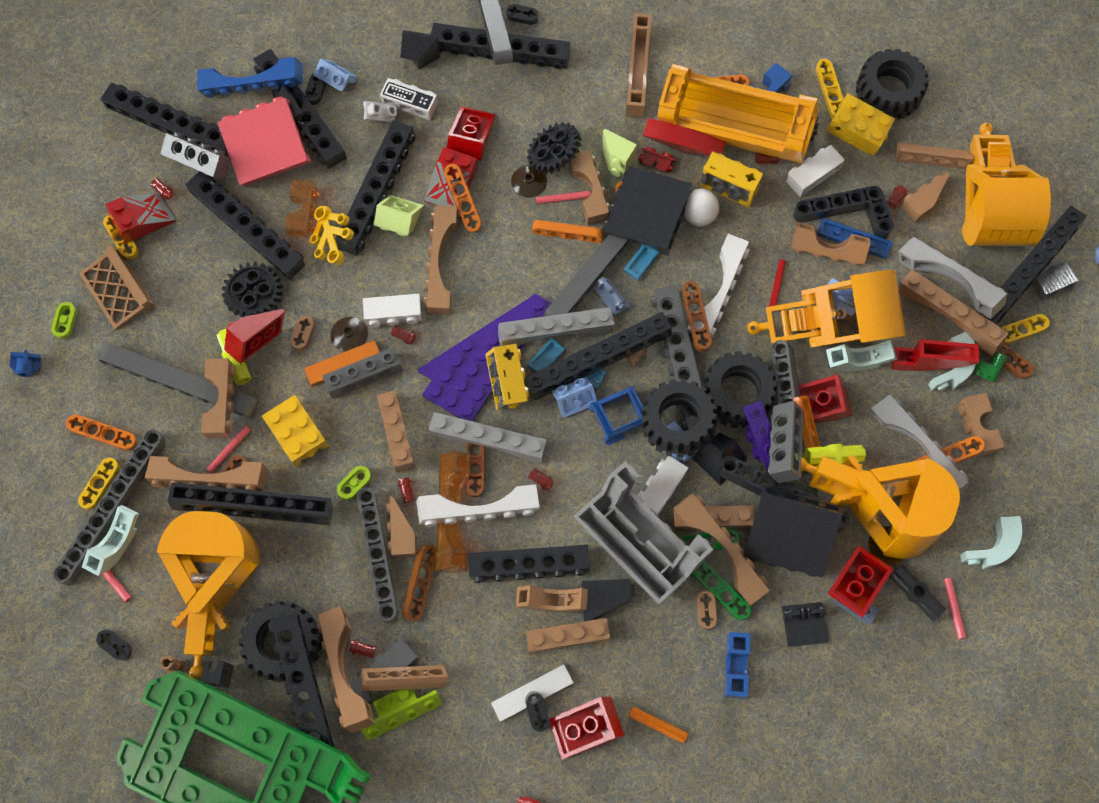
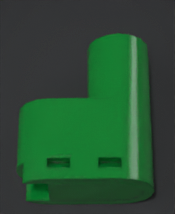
(992, 370)

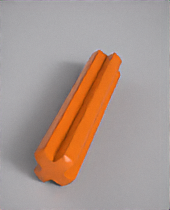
(658, 725)

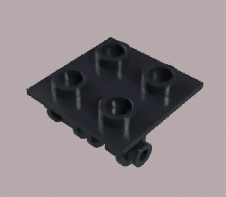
(805, 624)

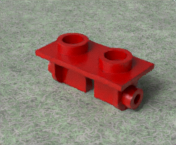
(650, 156)

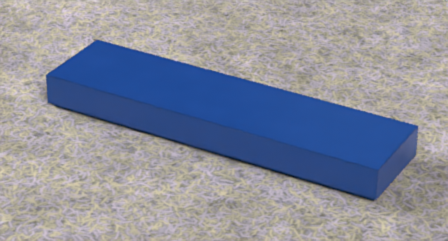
(839, 233)

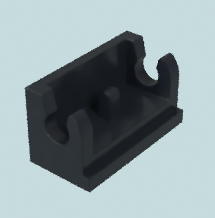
(220, 677)

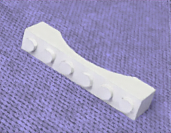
(731, 255)
(437, 509)

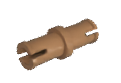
(171, 664)

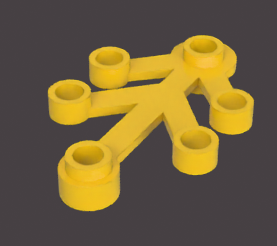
(323, 216)

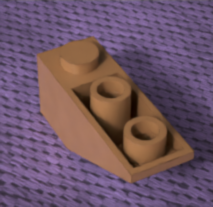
(921, 203)
(403, 539)

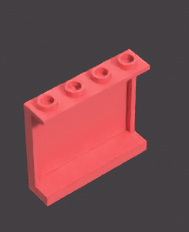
(263, 141)

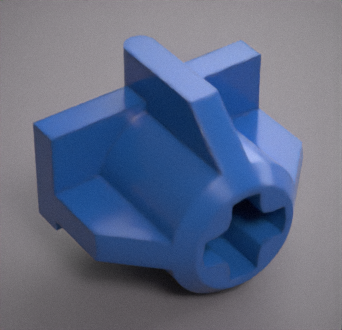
(24, 363)

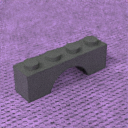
(397, 656)

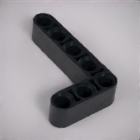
(847, 204)

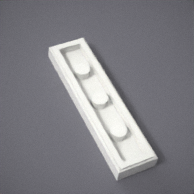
(545, 685)

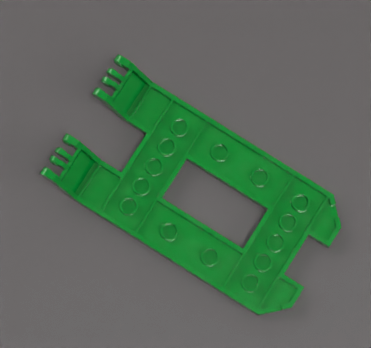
(190, 706)

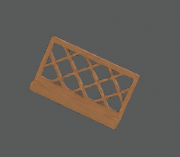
(130, 280)

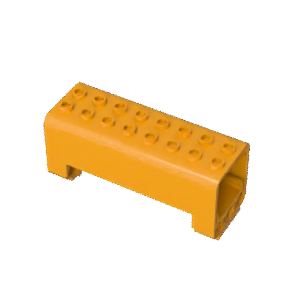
(739, 113)

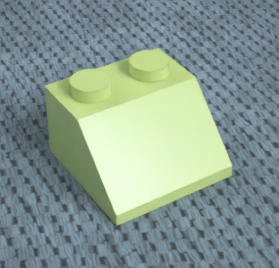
(618, 153)
(397, 215)

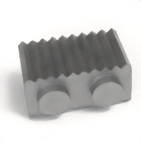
(1055, 280)

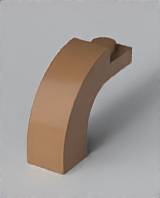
(551, 600)

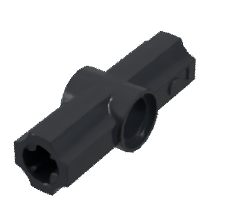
(927, 601)

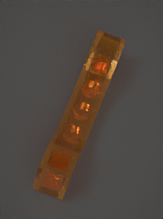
(449, 546)

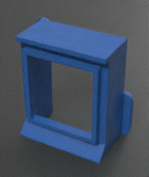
(613, 436)

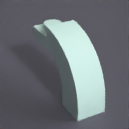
(858, 359)
(956, 376)
(1007, 542)
(112, 547)

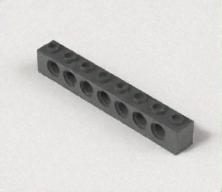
(669, 297)

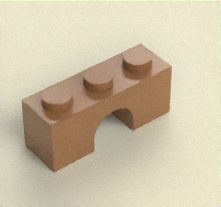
(972, 409)

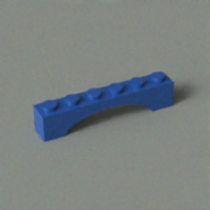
(286, 72)

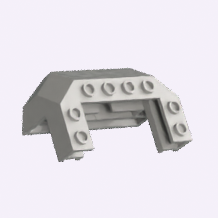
(639, 538)

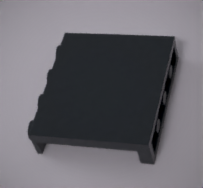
(648, 209)
(793, 531)

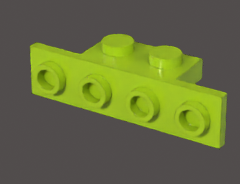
(398, 709)

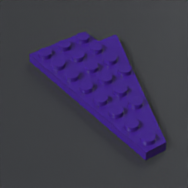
(461, 374)

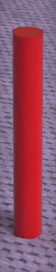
(777, 283)

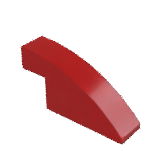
(683, 138)
(935, 355)

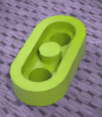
(64, 321)
(352, 481)

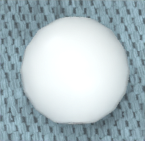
(701, 207)

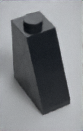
(606, 596)

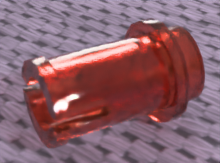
(762, 158)
(165, 192)
(899, 193)
(403, 334)
(541, 479)
(406, 490)
(362, 648)

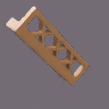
(932, 155)
(403, 678)

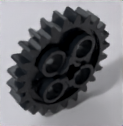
(554, 148)
(242, 279)

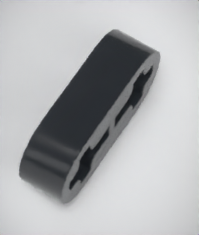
(522, 14)
(319, 90)
(116, 641)
(541, 709)

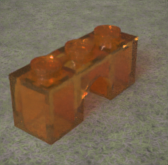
(300, 223)

